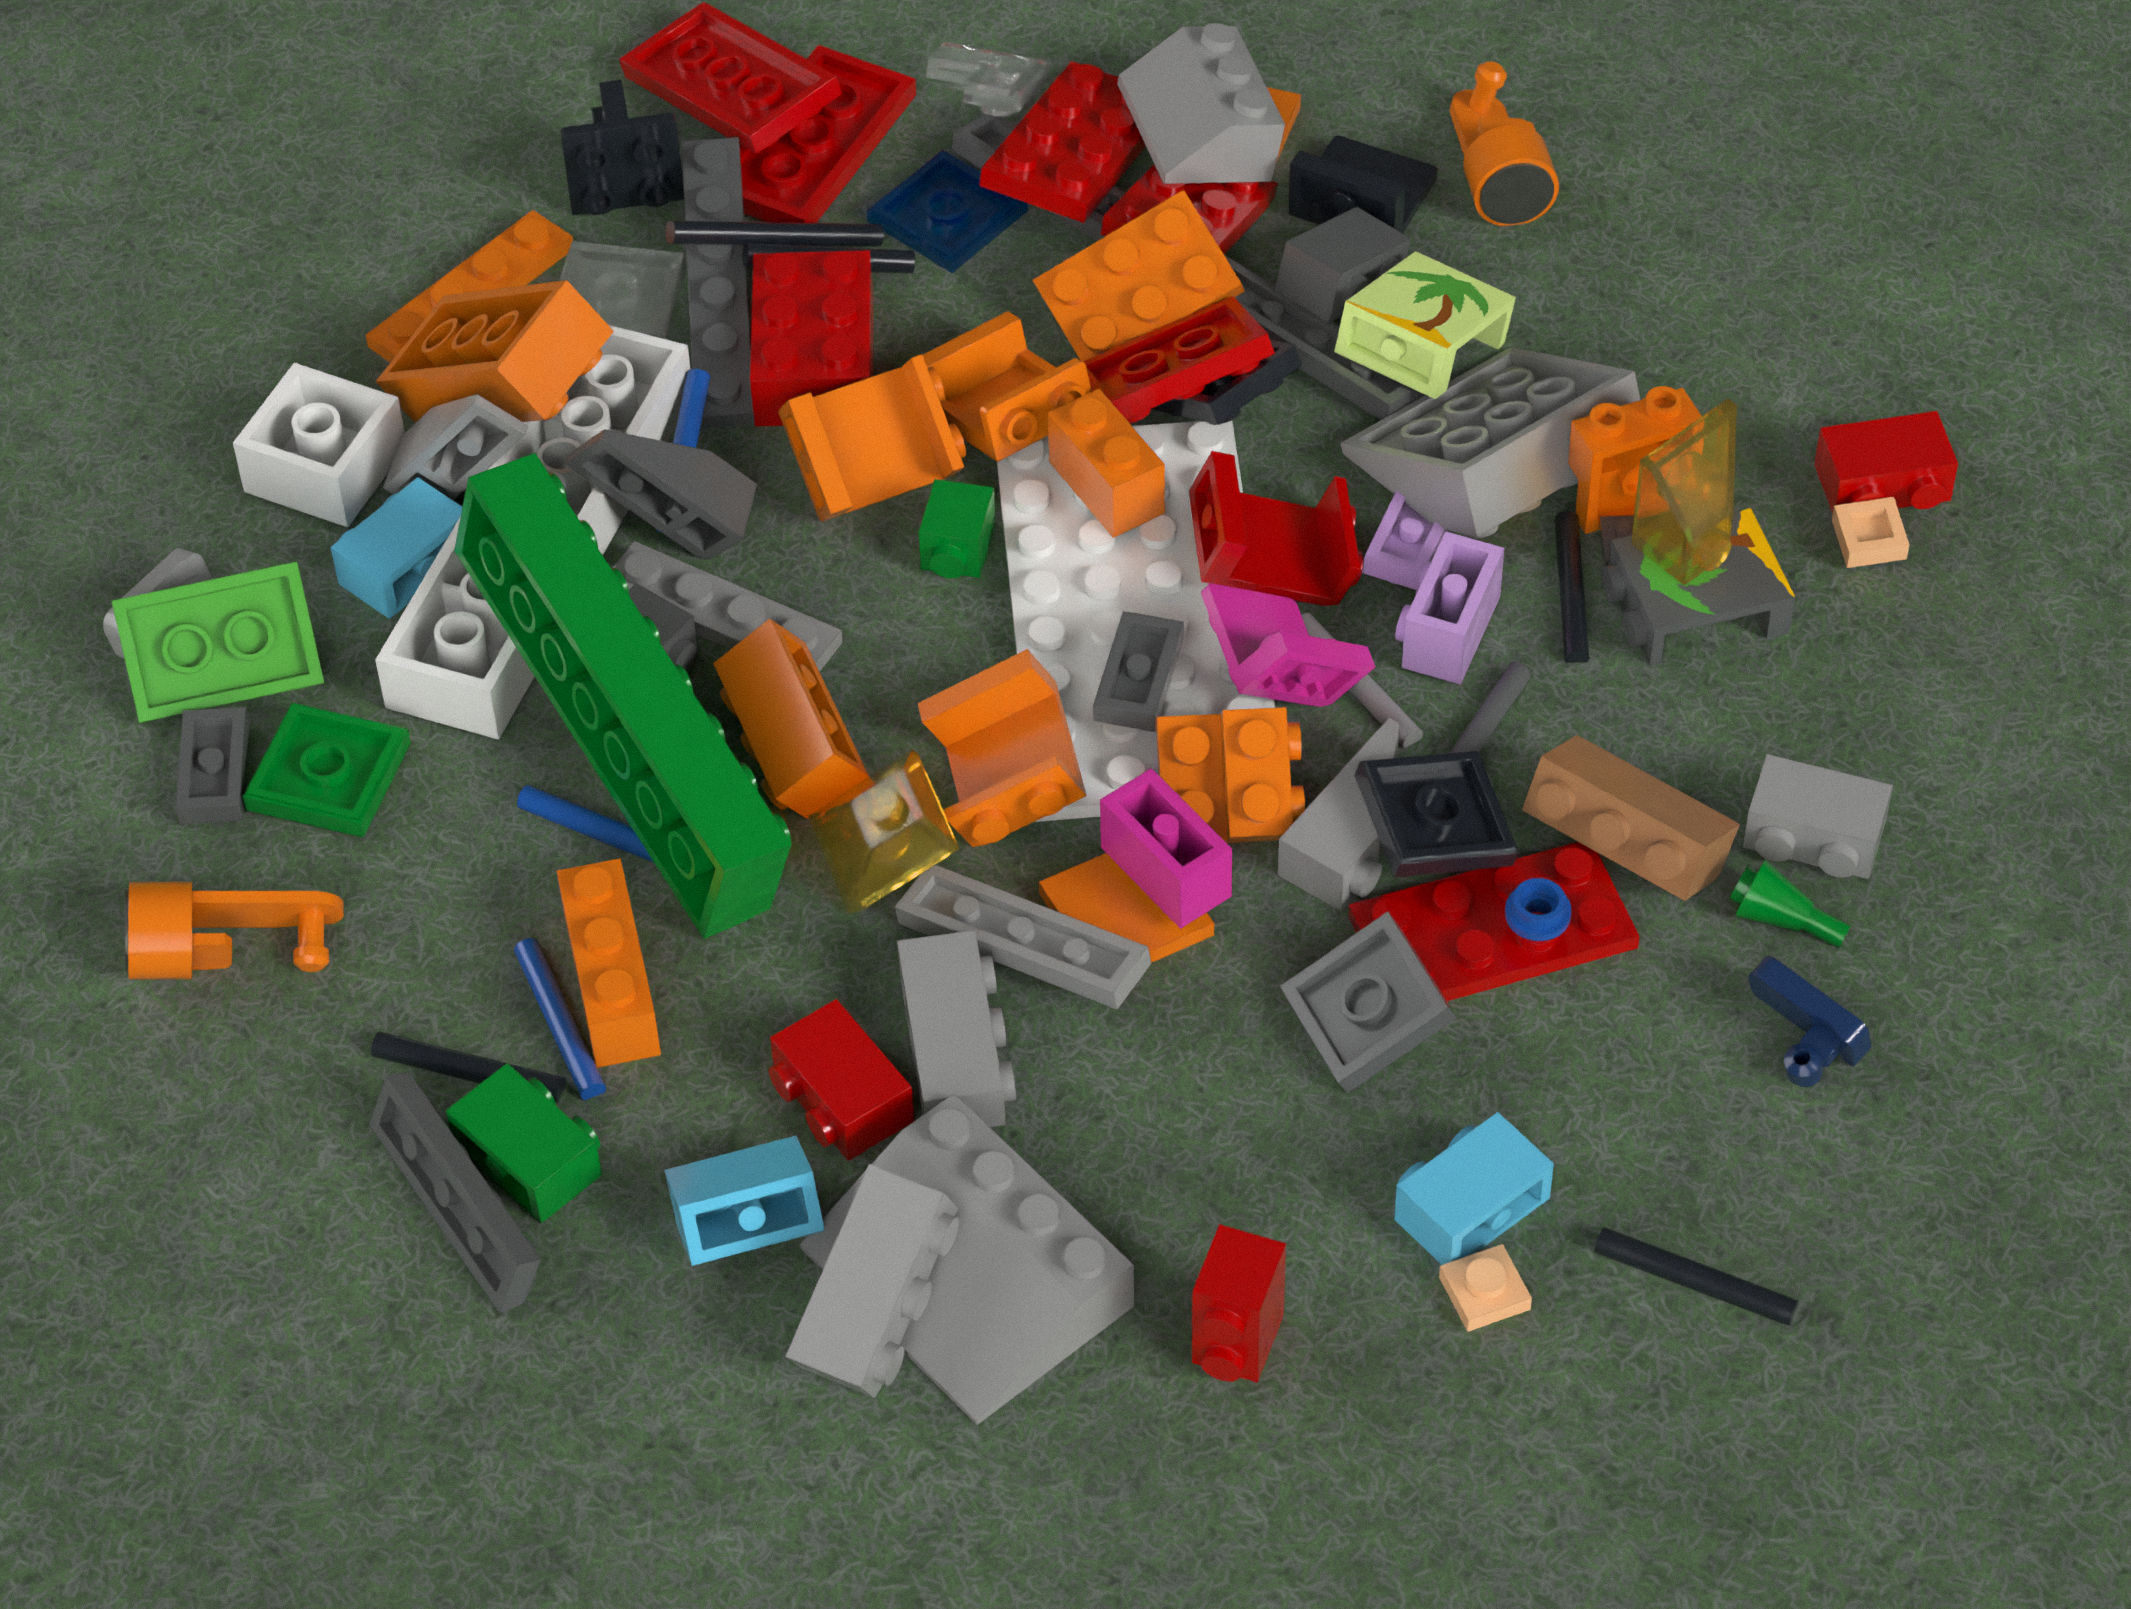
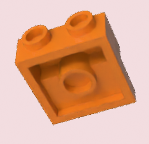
(1611, 443)
(1234, 770)

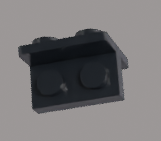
(621, 158)

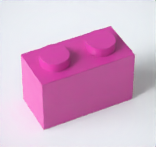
(1166, 848)

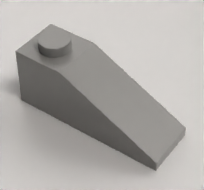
(453, 445)
(1334, 842)

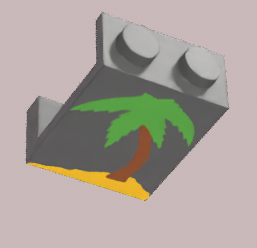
(1661, 605)

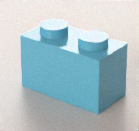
(395, 547)
(1472, 1190)
(744, 1200)

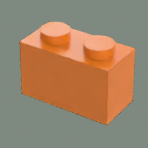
(1106, 463)

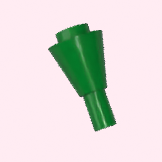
(1775, 901)

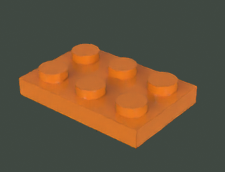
(1138, 279)

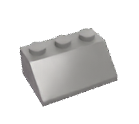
(1204, 108)

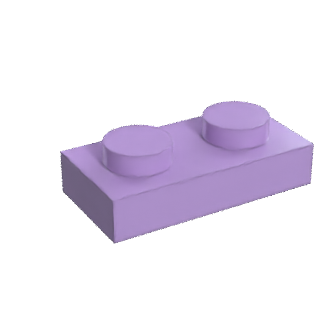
(1402, 544)

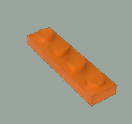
(504, 262)

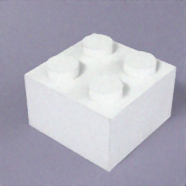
(319, 444)

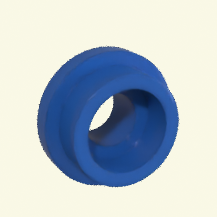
(1542, 897)

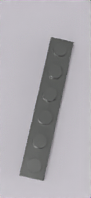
(718, 282)

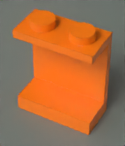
(873, 439)
(1005, 748)

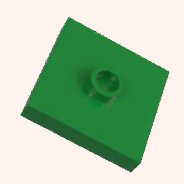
(327, 769)

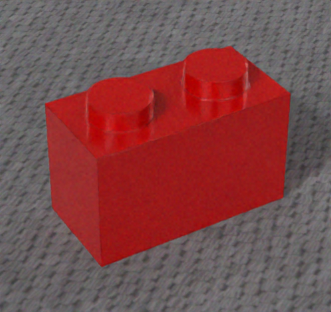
(1887, 458)
(840, 1080)
(1238, 1304)

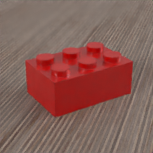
(808, 326)

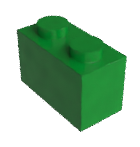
(526, 1141)

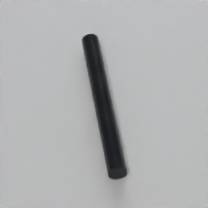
(774, 233)

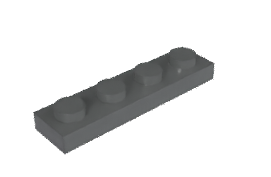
(454, 1192)

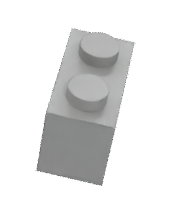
(1817, 817)

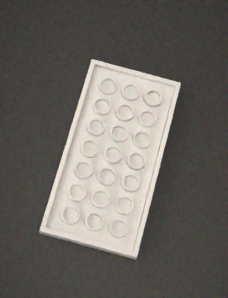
(1077, 580)

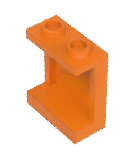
(1000, 388)

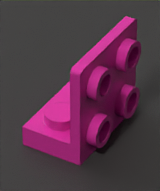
(1273, 652)

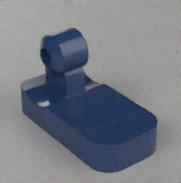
(1827, 1024)

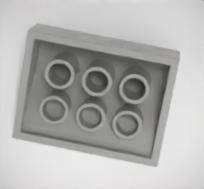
(1490, 439)
(1023, 1272)

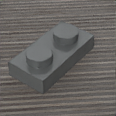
(1138, 671)
(212, 765)

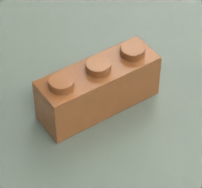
(1630, 817)

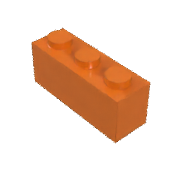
(788, 720)
(608, 963)

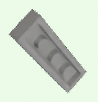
(720, 608)
(1026, 935)

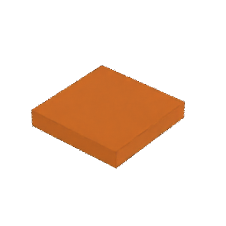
(1111, 900)

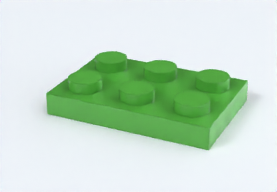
(217, 641)

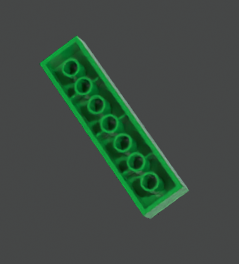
(622, 695)

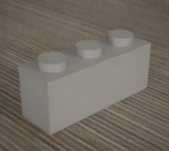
(953, 1026)
(874, 1282)

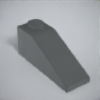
(671, 486)

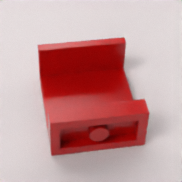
(1273, 542)

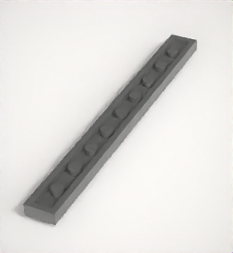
(1274, 312)

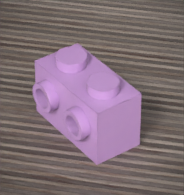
(1451, 607)

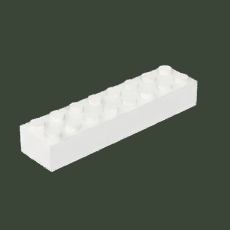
(448, 648)

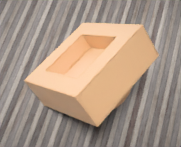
(1870, 532)
(1485, 1287)

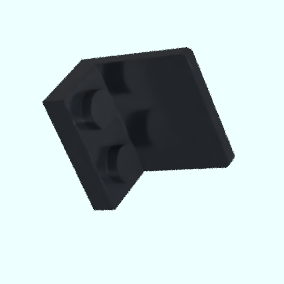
(1360, 177)

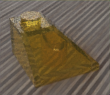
(1689, 496)
(883, 832)

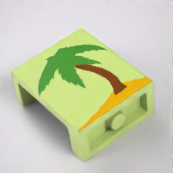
(1418, 318)

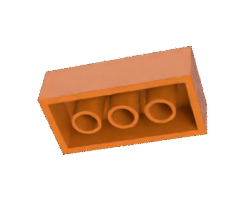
(504, 344)

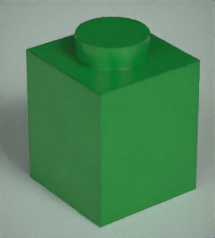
(957, 529)

